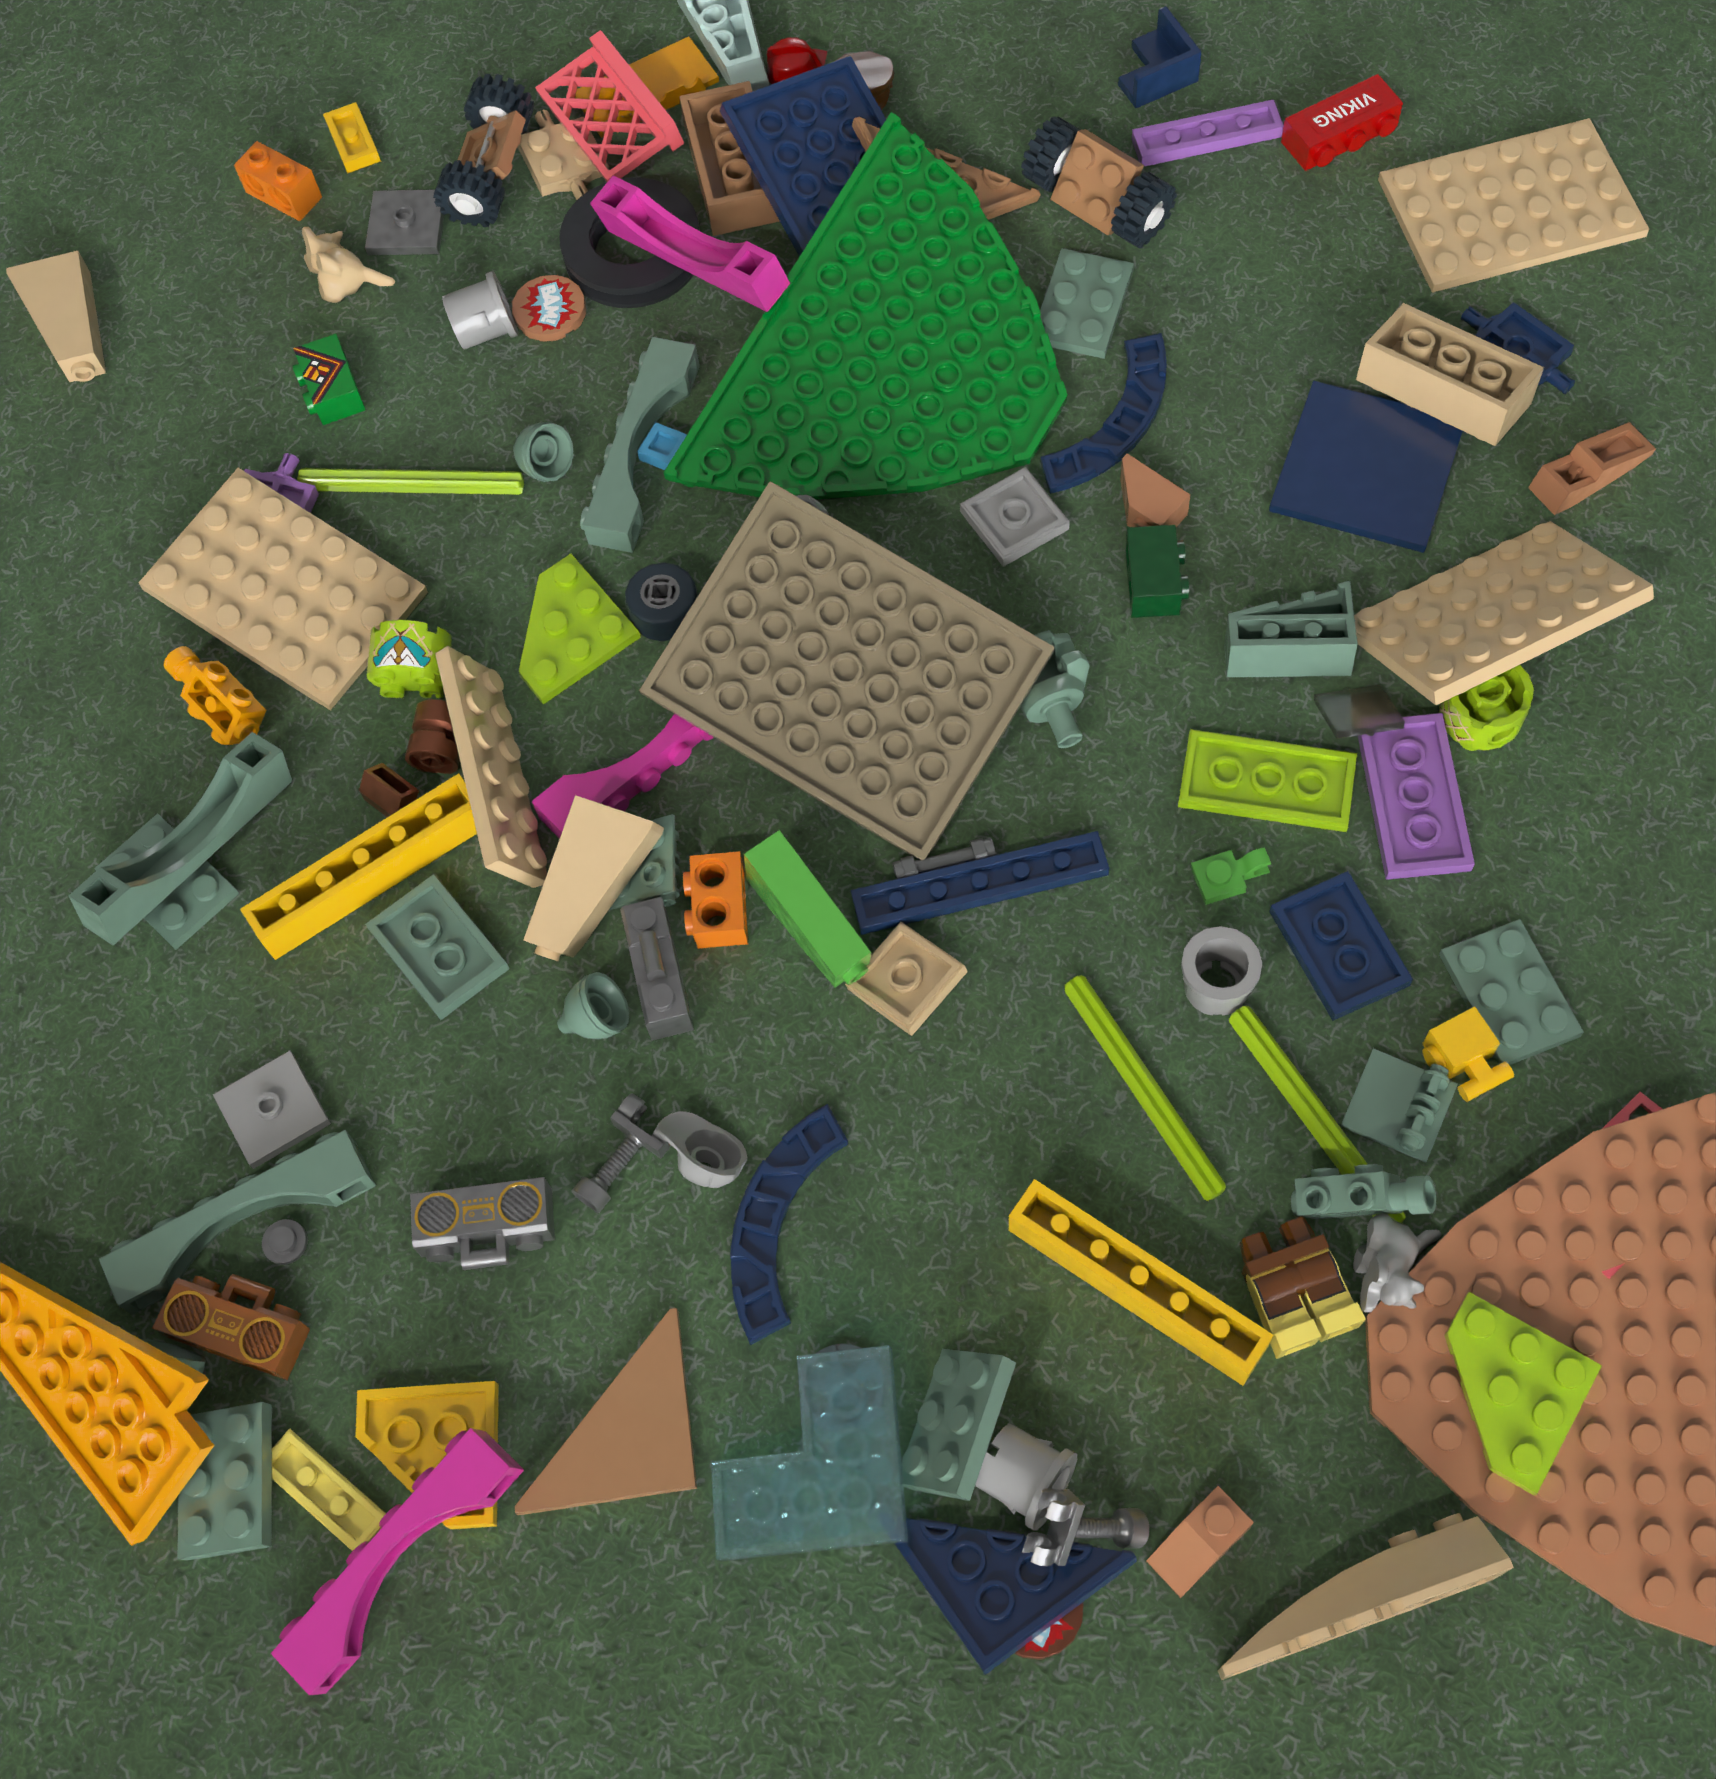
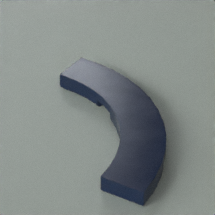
(1123, 427)
(762, 1216)

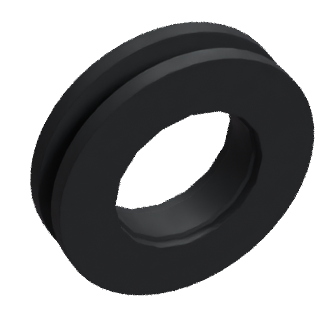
(615, 283)

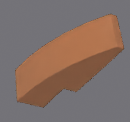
(1590, 467)

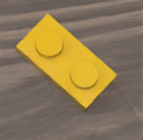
(351, 137)

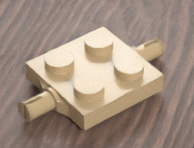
(557, 159)

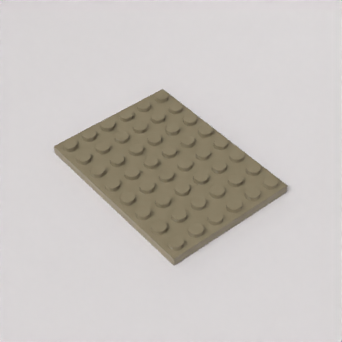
(847, 671)

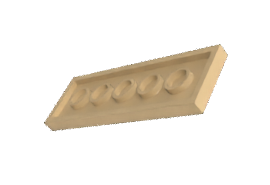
(492, 768)

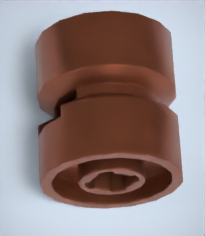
(428, 745)

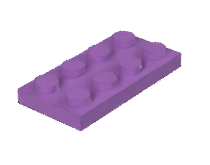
(1416, 800)

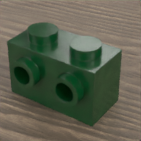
(1154, 571)

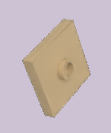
(907, 978)

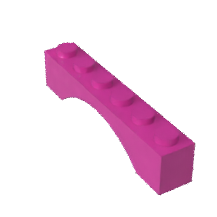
(733, 267)
(622, 780)
(330, 1635)

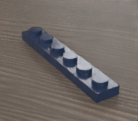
(979, 882)

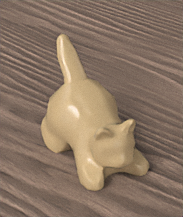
(337, 268)

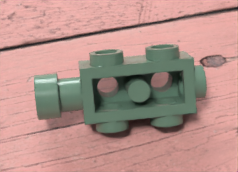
(1361, 1194)

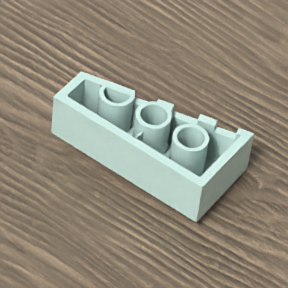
(729, 38)

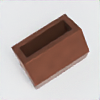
(386, 789)

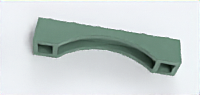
(663, 381)
(126, 892)
(146, 1267)

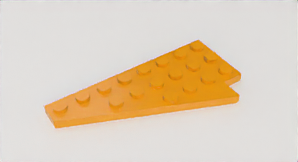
(103, 1401)

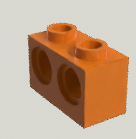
(278, 181)
(723, 900)

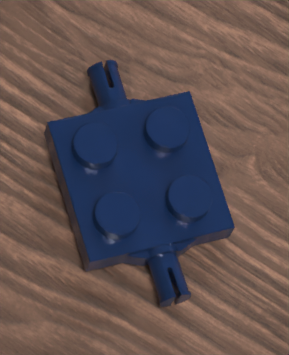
(1526, 337)

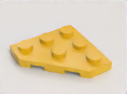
(415, 1423)

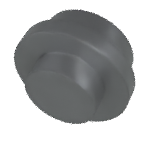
(284, 1242)

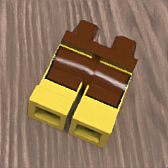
(1298, 1288)

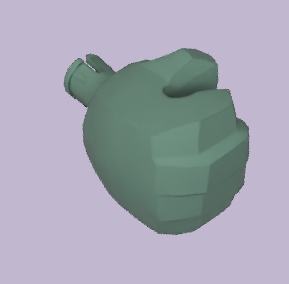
(1058, 689)

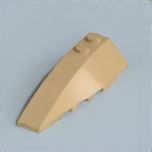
(1379, 1588)

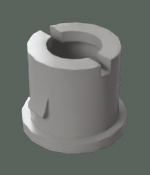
(480, 312)
(1236, 955)
(1023, 1470)

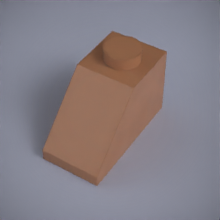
(1150, 497)
(1199, 1541)

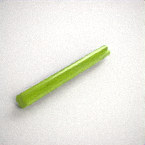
(413, 481)
(1145, 1088)
(1298, 1093)

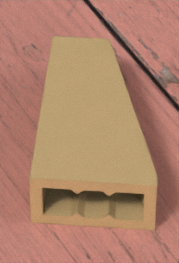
(64, 310)
(587, 874)

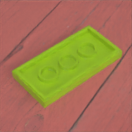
(1268, 780)

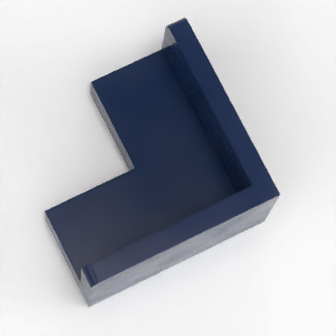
(1169, 62)

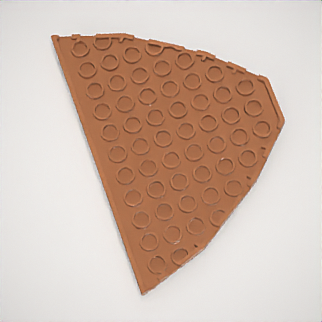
(1637, 1472)

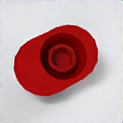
(792, 57)

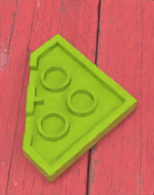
(570, 630)
(1517, 1389)

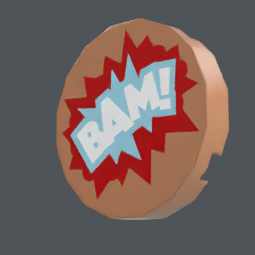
(549, 308)

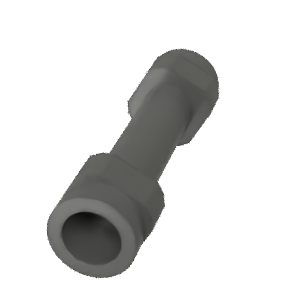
(978, 849)

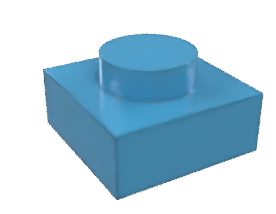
(660, 445)

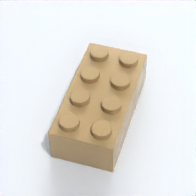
(1449, 374)

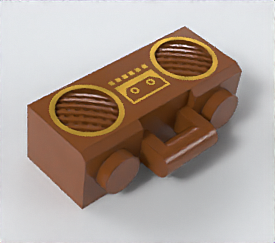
(215, 1324)

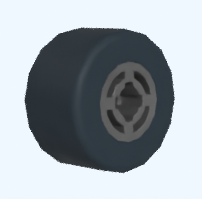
(657, 616)

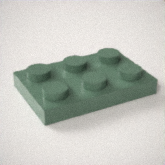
(1084, 301)
(191, 902)
(437, 947)
(1512, 991)
(956, 1423)
(230, 1494)

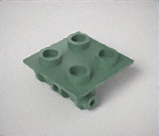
(657, 872)
(1400, 1104)

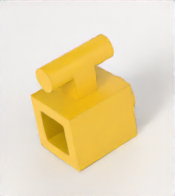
(1464, 1046)

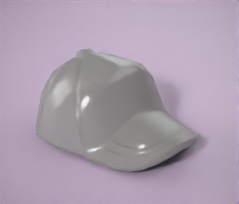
(703, 1142)

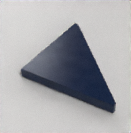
(992, 1588)

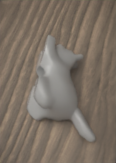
(1387, 1260)

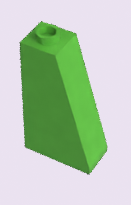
(806, 910)

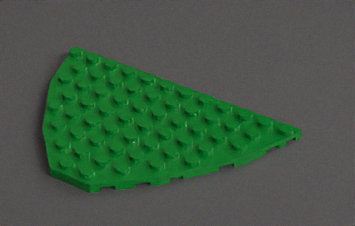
(891, 353)

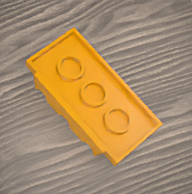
(667, 74)

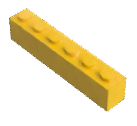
(362, 868)
(1139, 1282)

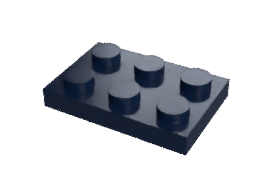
(1340, 945)

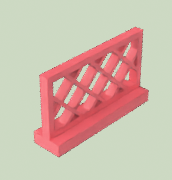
(636, 97)

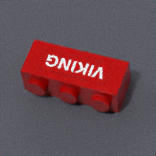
(1341, 122)

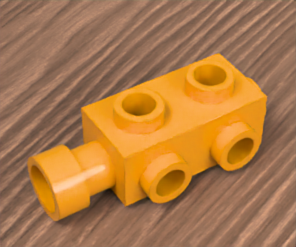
(215, 696)

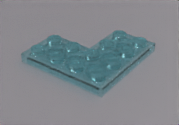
(842, 1484)

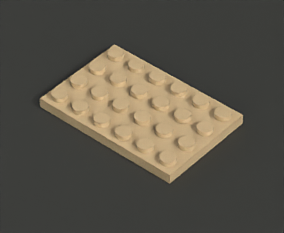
(1512, 205)
(281, 587)
(1497, 611)

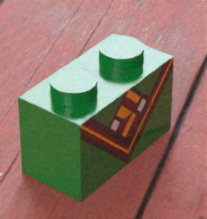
(328, 378)

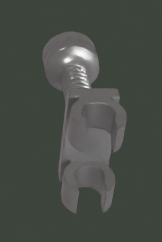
(594, 1190)
(1127, 1528)

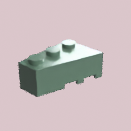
(1294, 638)

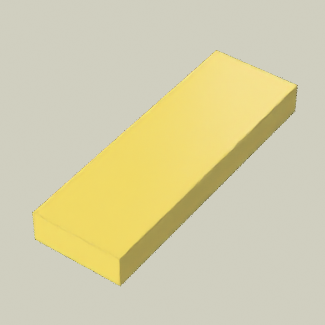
(324, 1491)

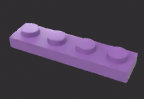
(1207, 133)

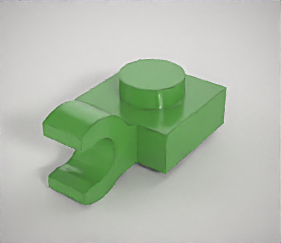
(1224, 877)

